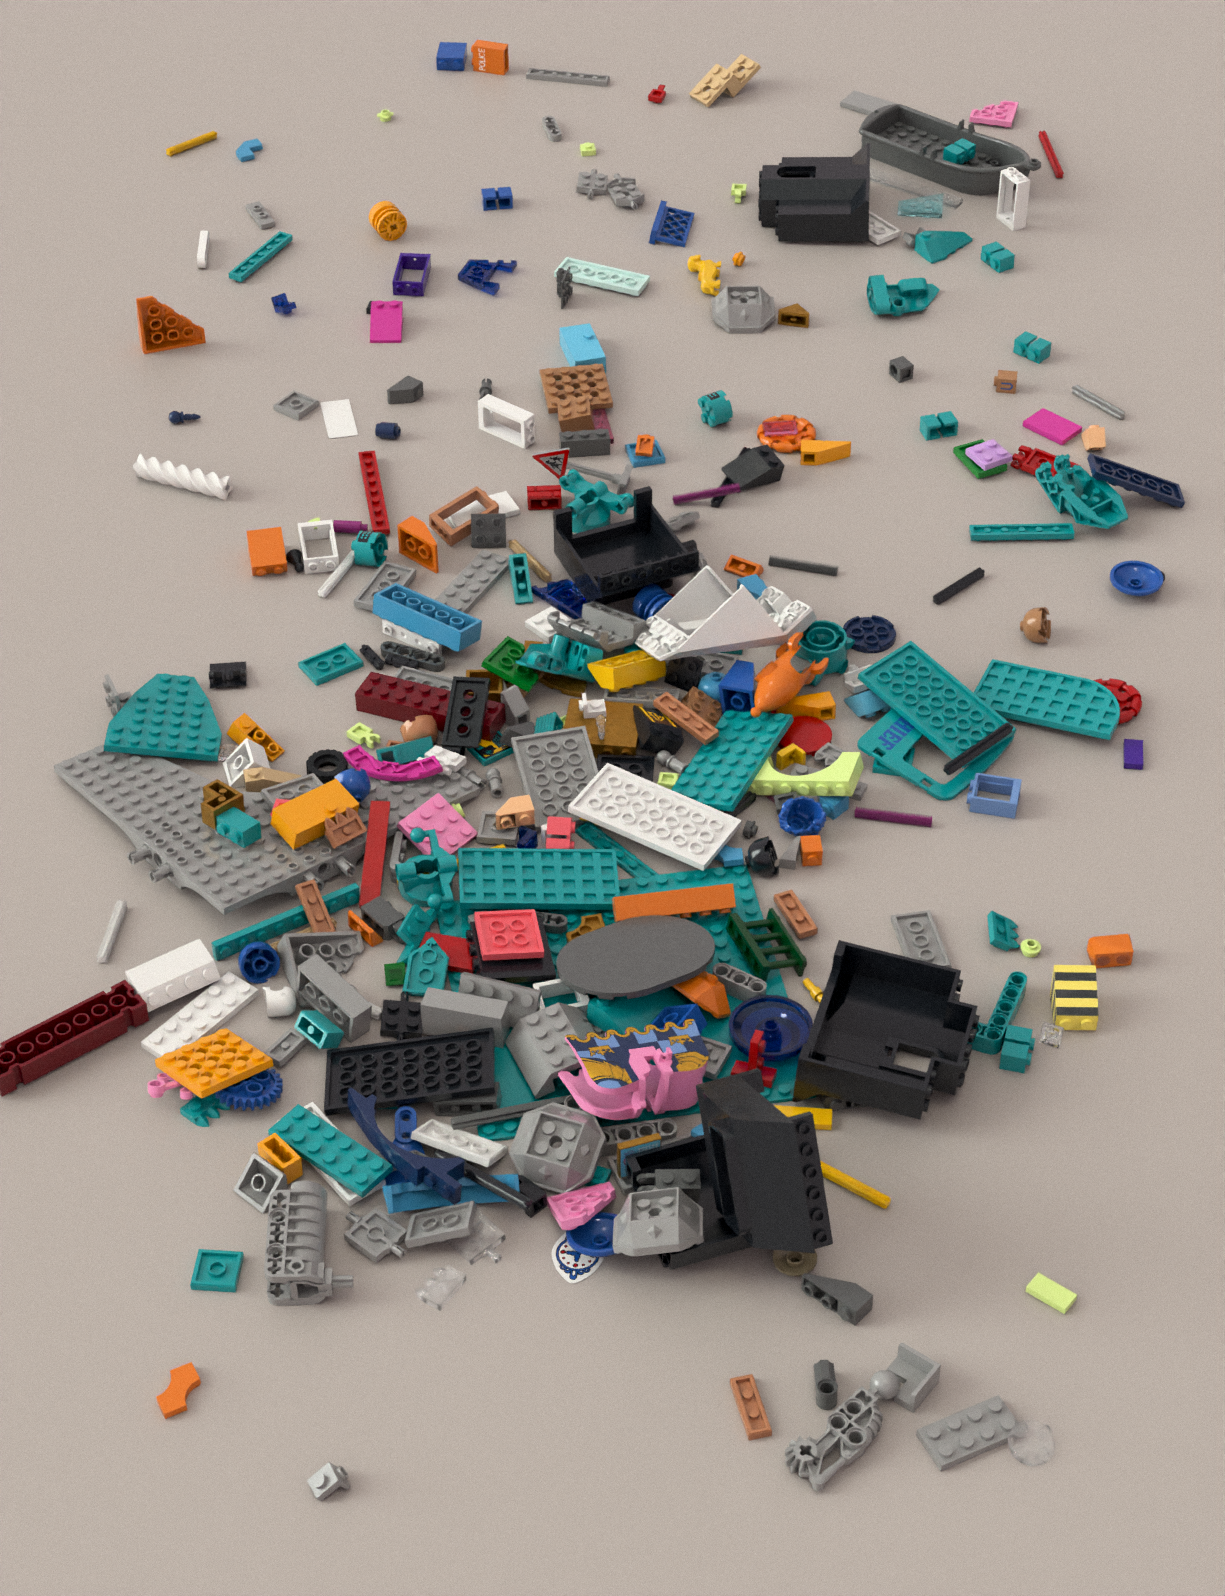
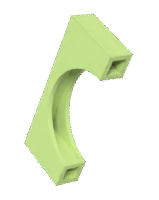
(835, 780)

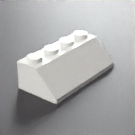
(173, 974)

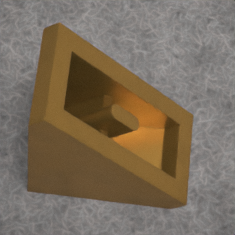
(793, 316)

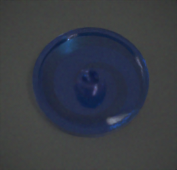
(782, 1019)

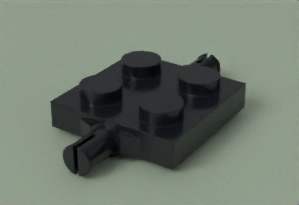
(401, 1018)

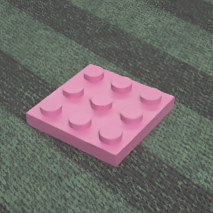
(438, 814)

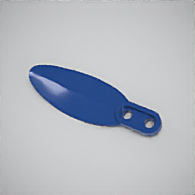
(402, 1130)

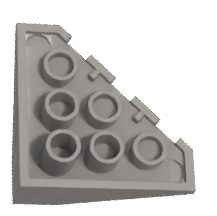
(334, 948)

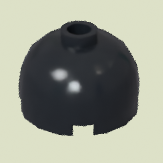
(762, 857)

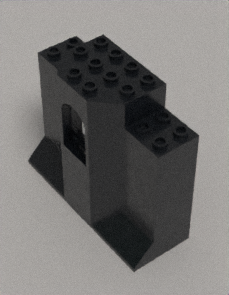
(817, 198)
(882, 1005)

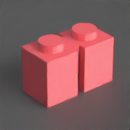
(560, 826)

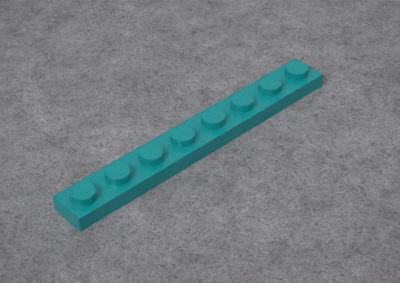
(281, 923)

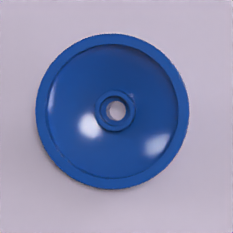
(1136, 578)
(594, 1237)

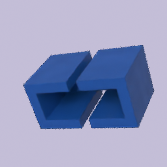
(502, 194)

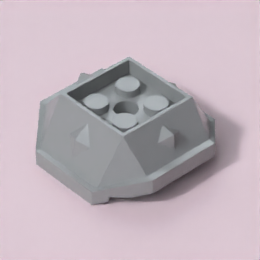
(743, 309)
(562, 1167)
(658, 1223)

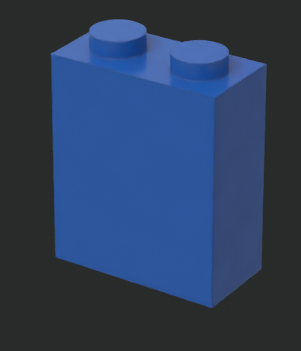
(451, 56)

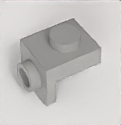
(910, 238)
(328, 1480)

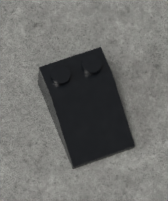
(754, 468)

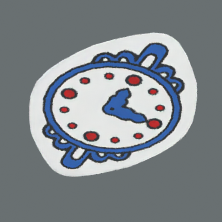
(572, 1264)

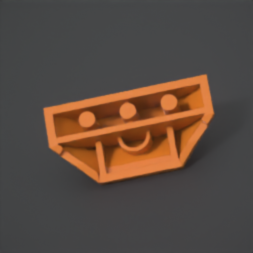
(707, 993)

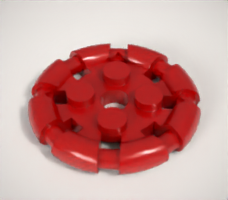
(1129, 701)

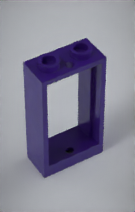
(407, 261)

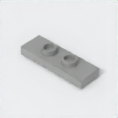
(260, 215)

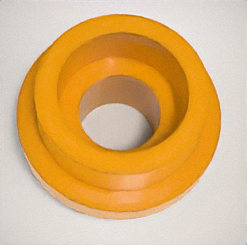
(738, 259)

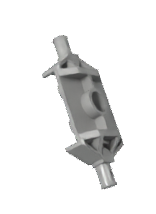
(625, 192)

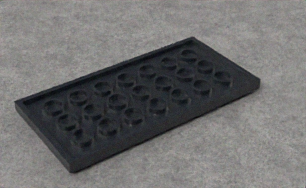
(412, 1070)

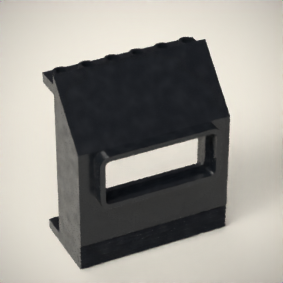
(622, 556)
(763, 1166)

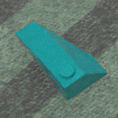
(936, 245)

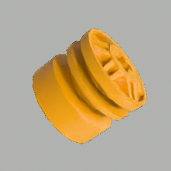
(387, 220)

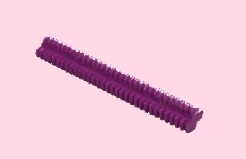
(706, 494)
(863, 813)

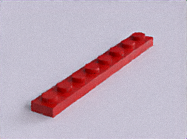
(374, 492)

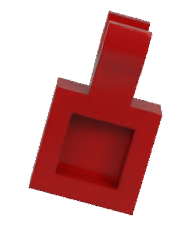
(657, 95)

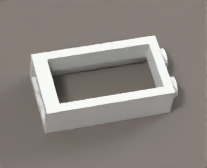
(1007, 179)
(491, 404)
(324, 530)

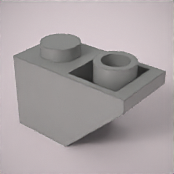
(515, 706)

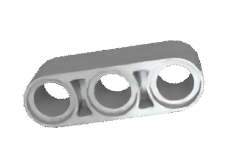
(739, 983)

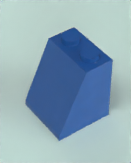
(738, 687)

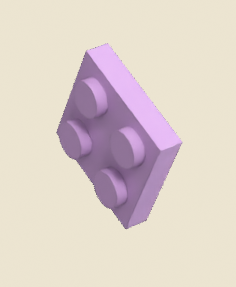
(988, 454)

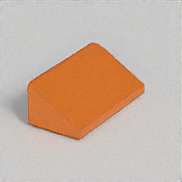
(742, 567)
(367, 933)

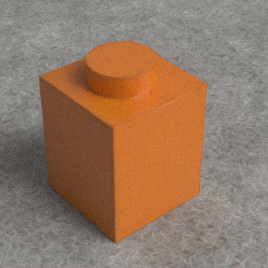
(811, 850)

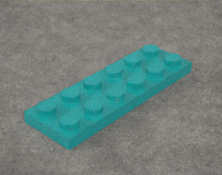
(331, 1151)

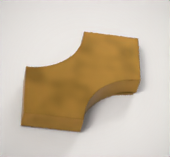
(588, 924)

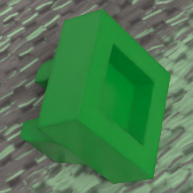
(394, 973)

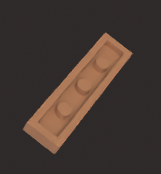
(686, 718)

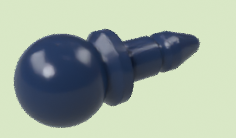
(176, 417)

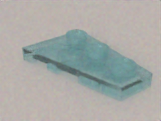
(926, 206)

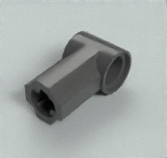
(825, 1385)

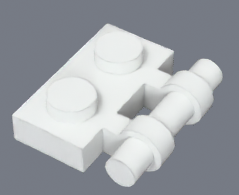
(449, 760)

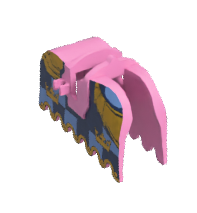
(619, 1073)

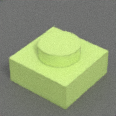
(587, 149)

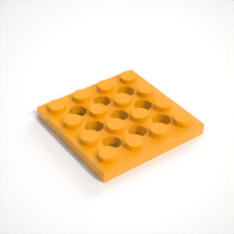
(213, 1063)

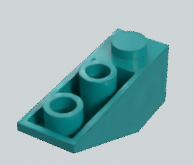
(405, 751)

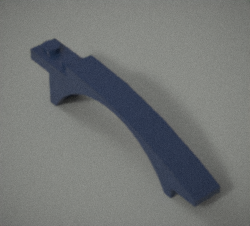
(436, 1173)

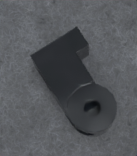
(537, 1195)

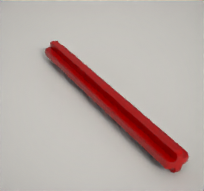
(1051, 154)

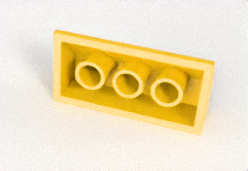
(627, 670)

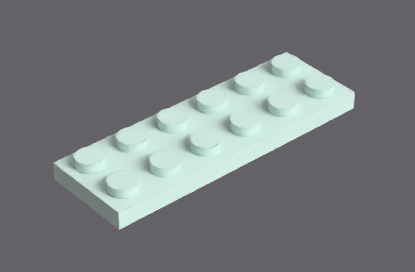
(605, 276)

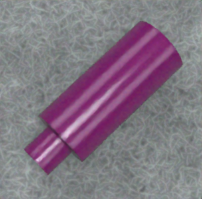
(345, 526)

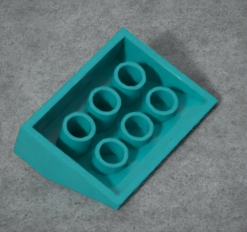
(633, 1012)

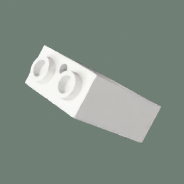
(557, 987)

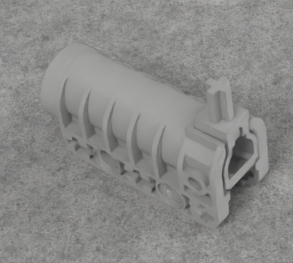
(301, 1237)

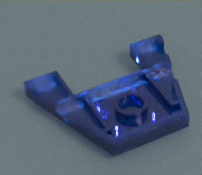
(478, 273)

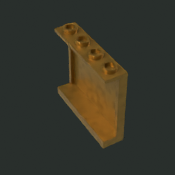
(620, 727)

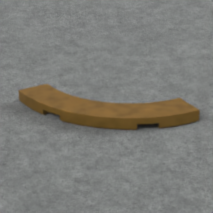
(560, 682)

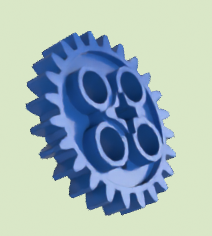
(253, 1091)

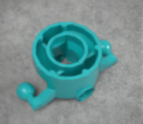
(822, 641)
(427, 889)

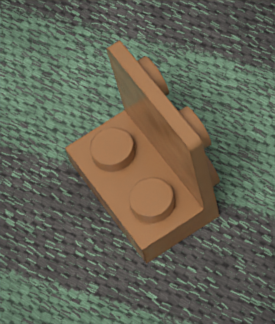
(703, 705)

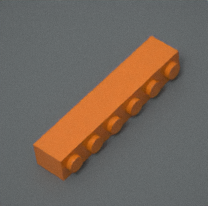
(676, 902)

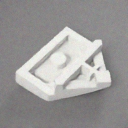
(851, 679)

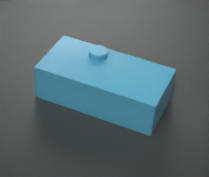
(581, 345)

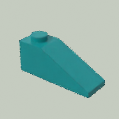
(520, 578)

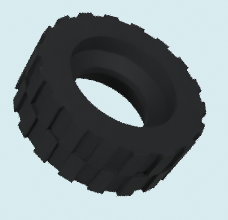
(325, 758)

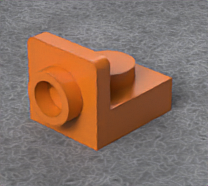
(645, 445)

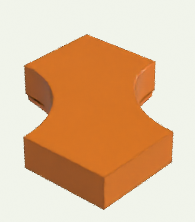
(182, 1382)

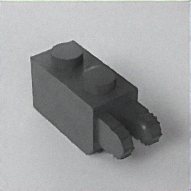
(383, 918)
(686, 1179)

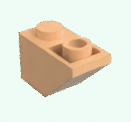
(1094, 438)
(515, 813)

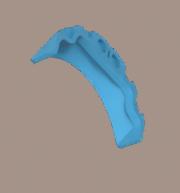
(412, 1197)

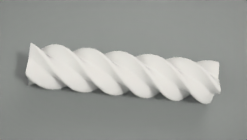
(183, 478)

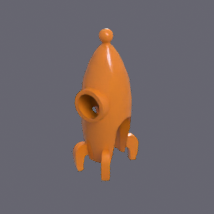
(780, 681)

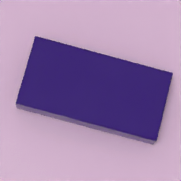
(1133, 754)

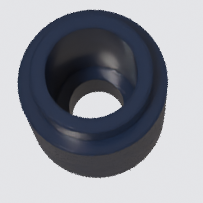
(387, 430)

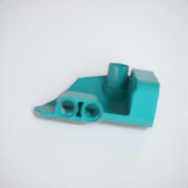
(899, 298)
(562, 657)

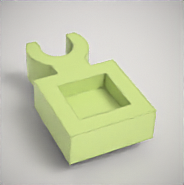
(361, 734)

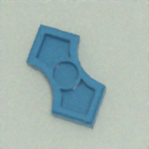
(730, 856)

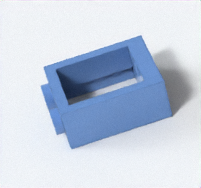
(998, 785)

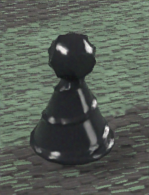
(294, 557)

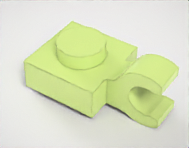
(738, 191)

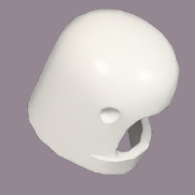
(280, 1002)

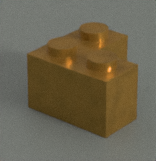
(218, 799)

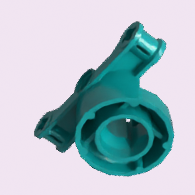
(592, 502)

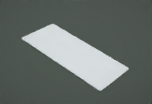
(339, 418)

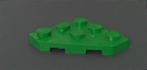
(502, 663)

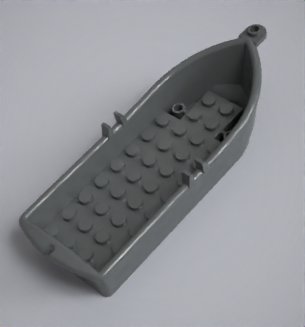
(917, 143)

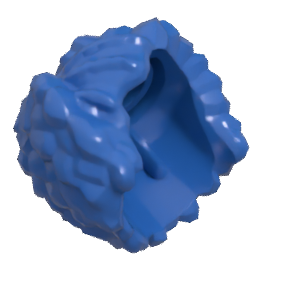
(802, 816)

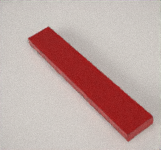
(375, 851)

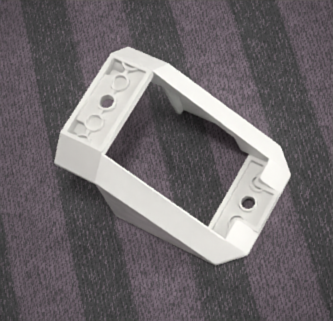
(713, 619)

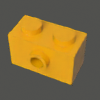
(281, 1156)

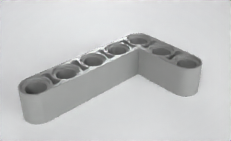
(631, 1131)

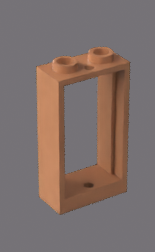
(451, 536)

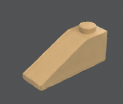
(261, 778)

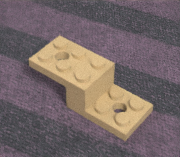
(724, 80)

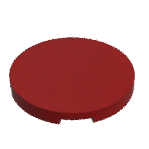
(807, 733)

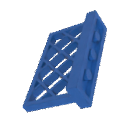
(661, 223)

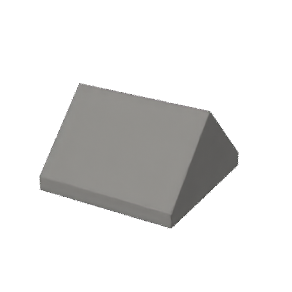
(259, 1182)

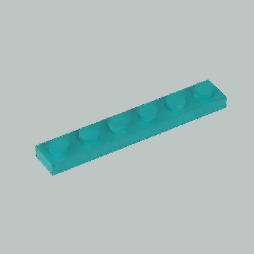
(260, 256)
(1021, 531)

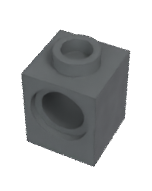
(901, 369)

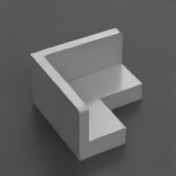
(916, 1373)

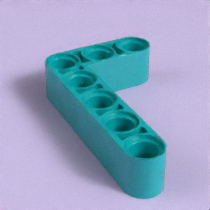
(991, 1036)

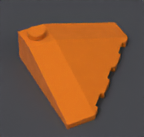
(163, 328)

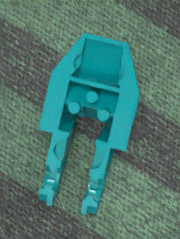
(1081, 495)

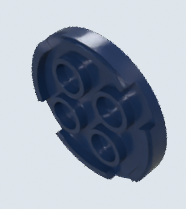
(870, 633)

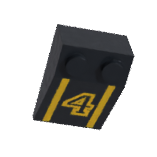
(657, 731)

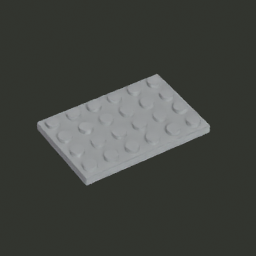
(554, 770)

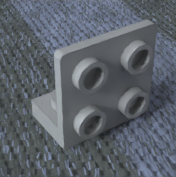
(114, 700)

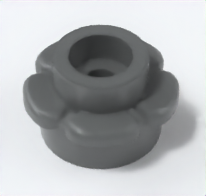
(750, 829)

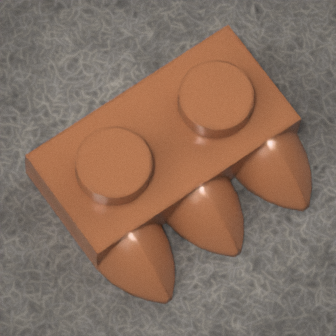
(346, 828)

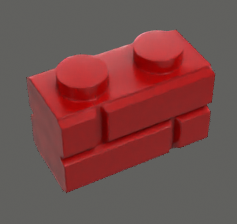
(544, 497)

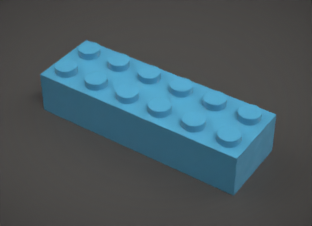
(427, 617)

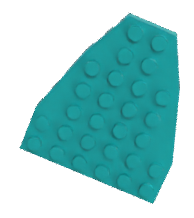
(166, 720)

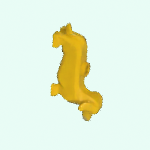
(707, 273)

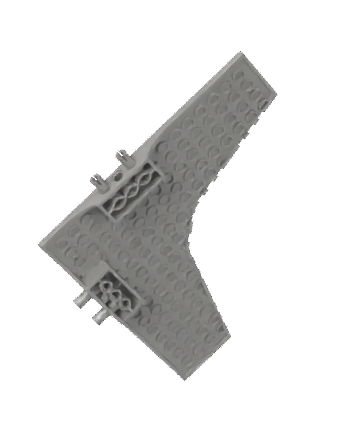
(163, 818)

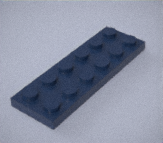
(1135, 480)

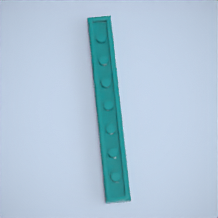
(624, 858)

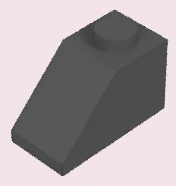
(405, 391)

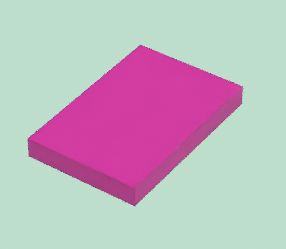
(1052, 426)

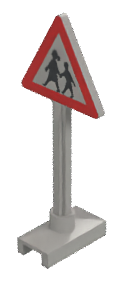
(557, 462)

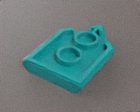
(426, 969)

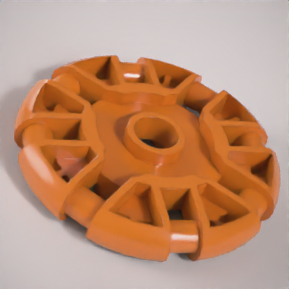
(787, 443)

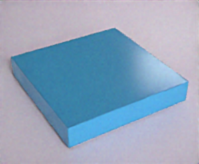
(640, 461)

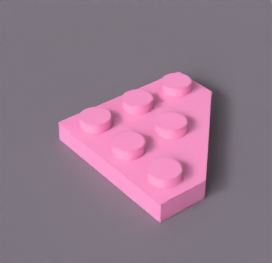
(998, 115)
(580, 1205)

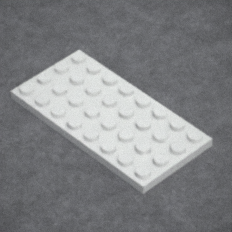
(655, 816)

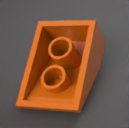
(418, 543)

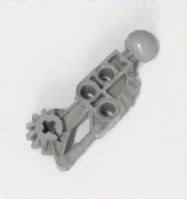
(862, 1427)

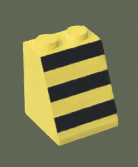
(1074, 997)

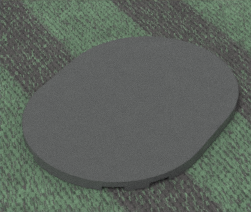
(635, 957)

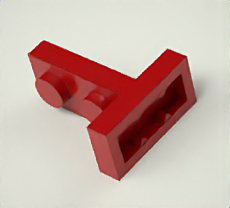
(755, 1061)

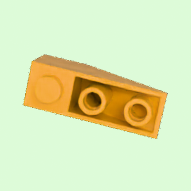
(821, 452)
(817, 705)
(245, 728)

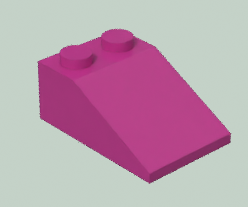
(386, 321)

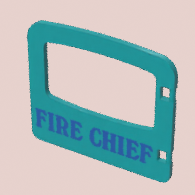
(896, 737)

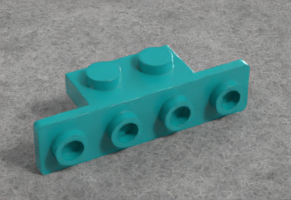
(414, 928)

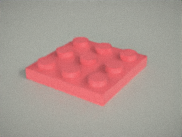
(509, 934)

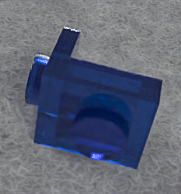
(282, 305)

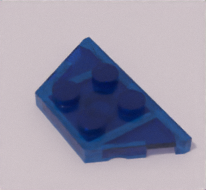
(563, 596)

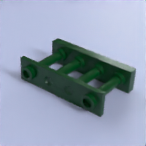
(755, 955)

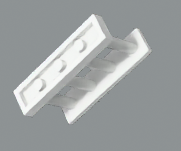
(411, 637)

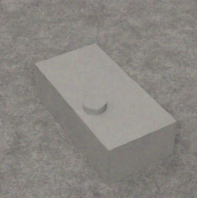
(333, 997)
(458, 1012)

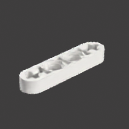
(203, 249)

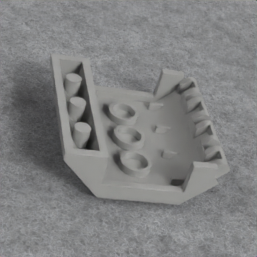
(600, 627)
(541, 1046)

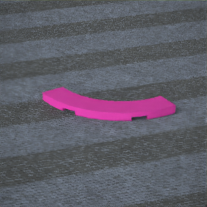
(392, 771)

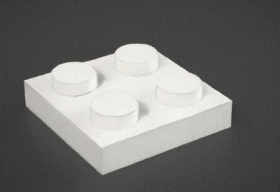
(540, 626)

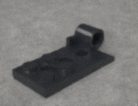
(452, 739)

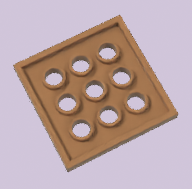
(564, 388)

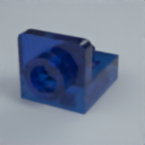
(527, 838)

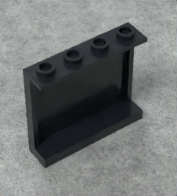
(512, 969)

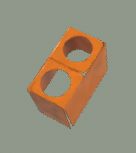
(1110, 950)

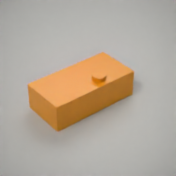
(304, 816)

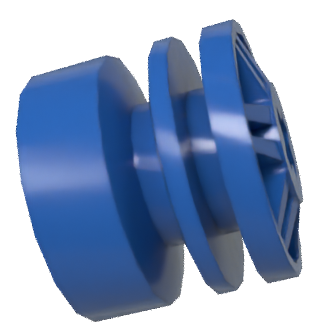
(650, 601)

